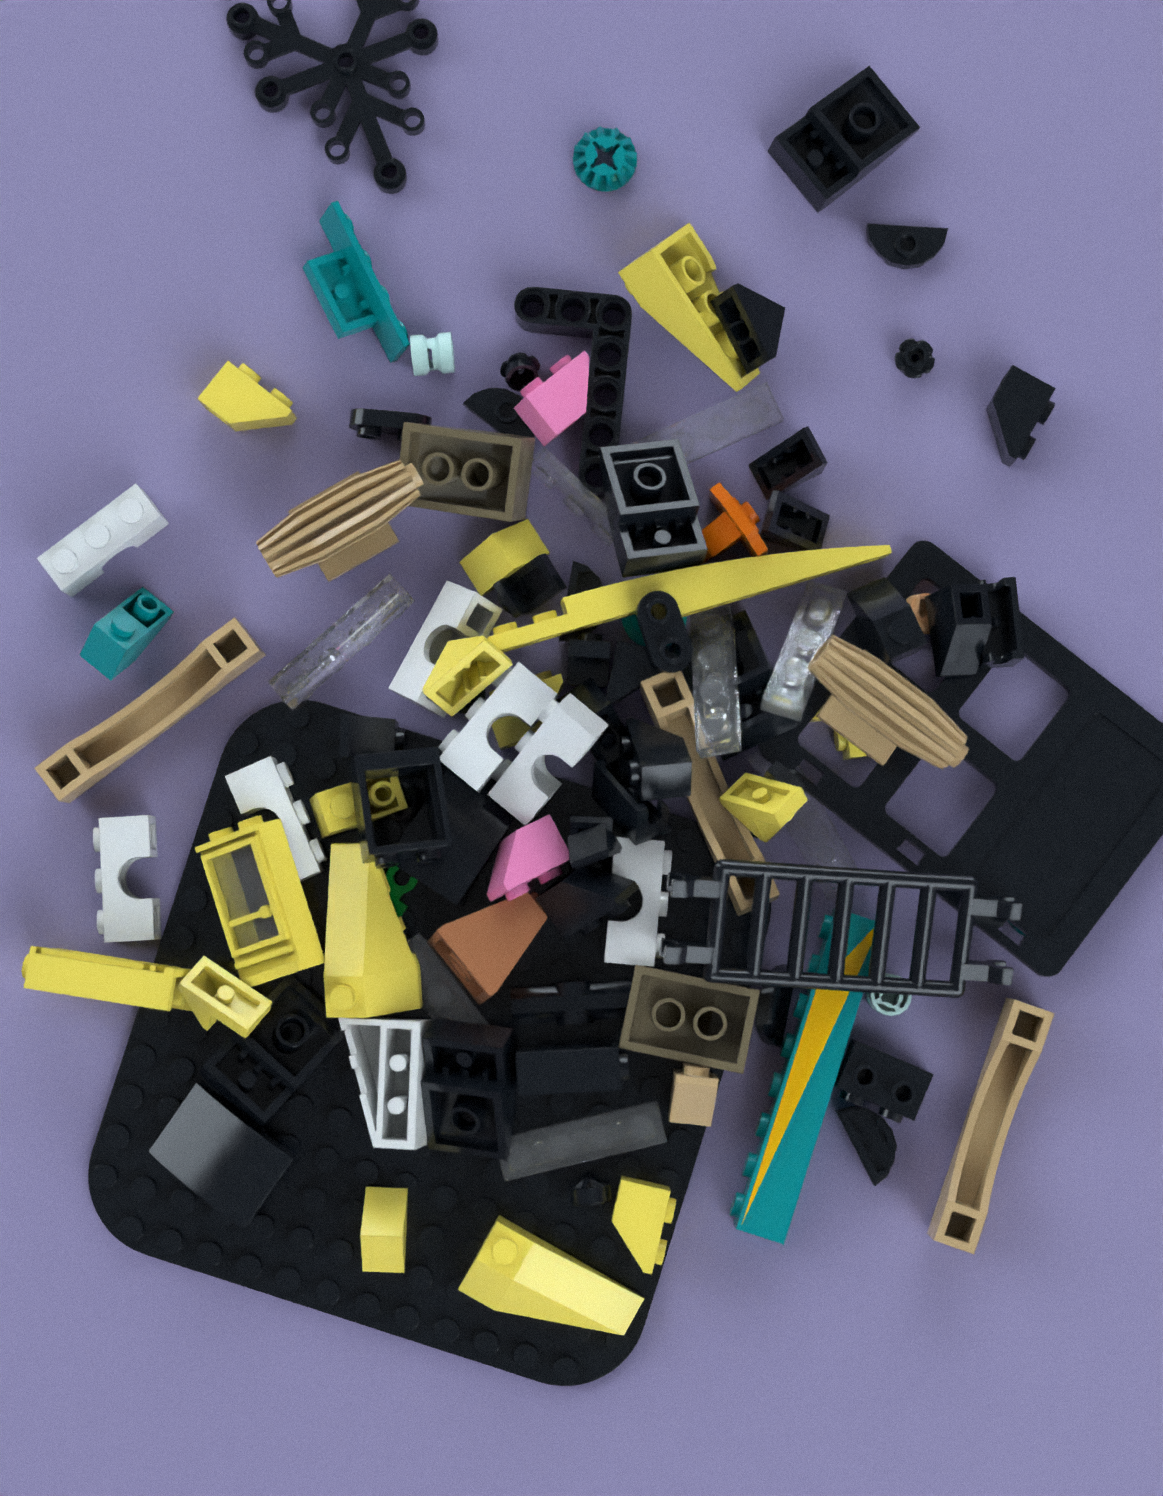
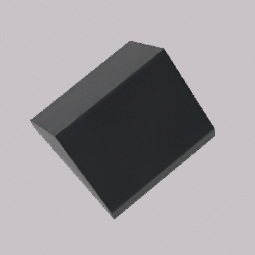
(592, 845)

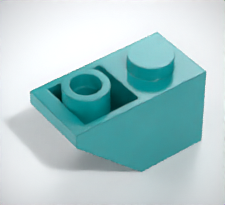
(125, 633)

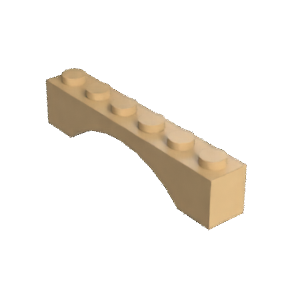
(125, 733)
(726, 837)
(972, 1171)

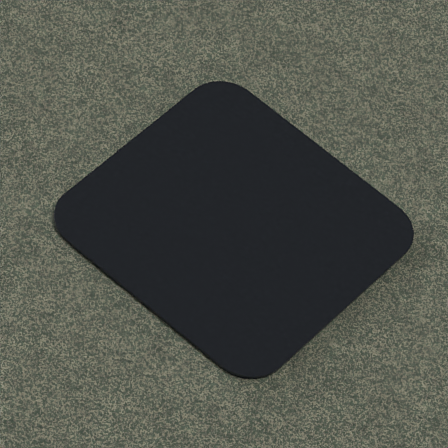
(309, 1228)

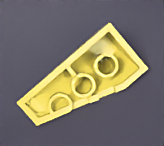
(676, 289)
(366, 950)
(538, 1281)

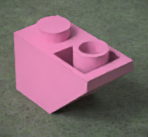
(558, 401)
(525, 856)

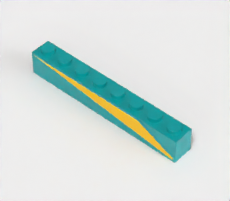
(801, 1091)

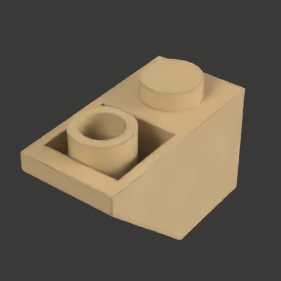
(692, 1095)

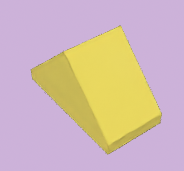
(502, 555)
(464, 672)
(384, 1229)

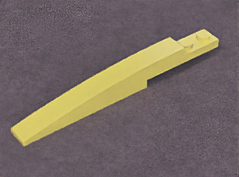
(692, 588)

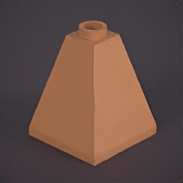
(489, 943)

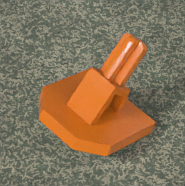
(733, 525)

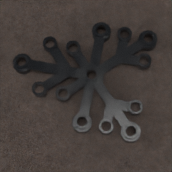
(363, 107)

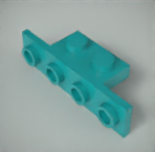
(351, 289)

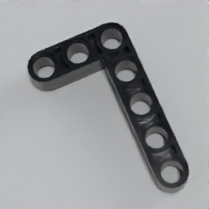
(600, 376)

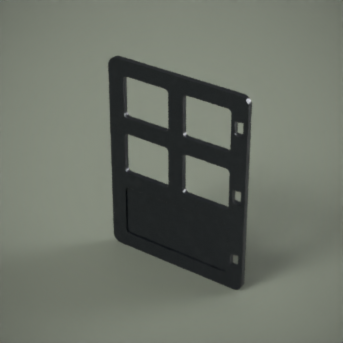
(1062, 819)

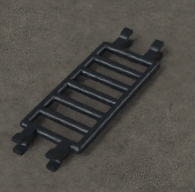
(717, 889)

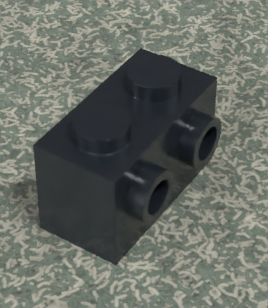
(883, 1081)

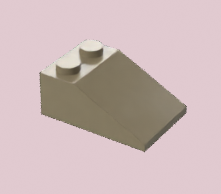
(469, 470)
(689, 1019)

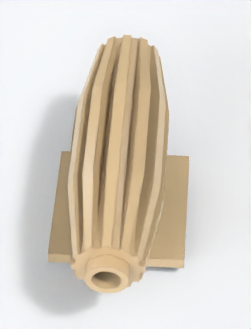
(342, 523)
(882, 709)

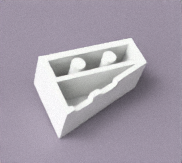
(389, 1074)

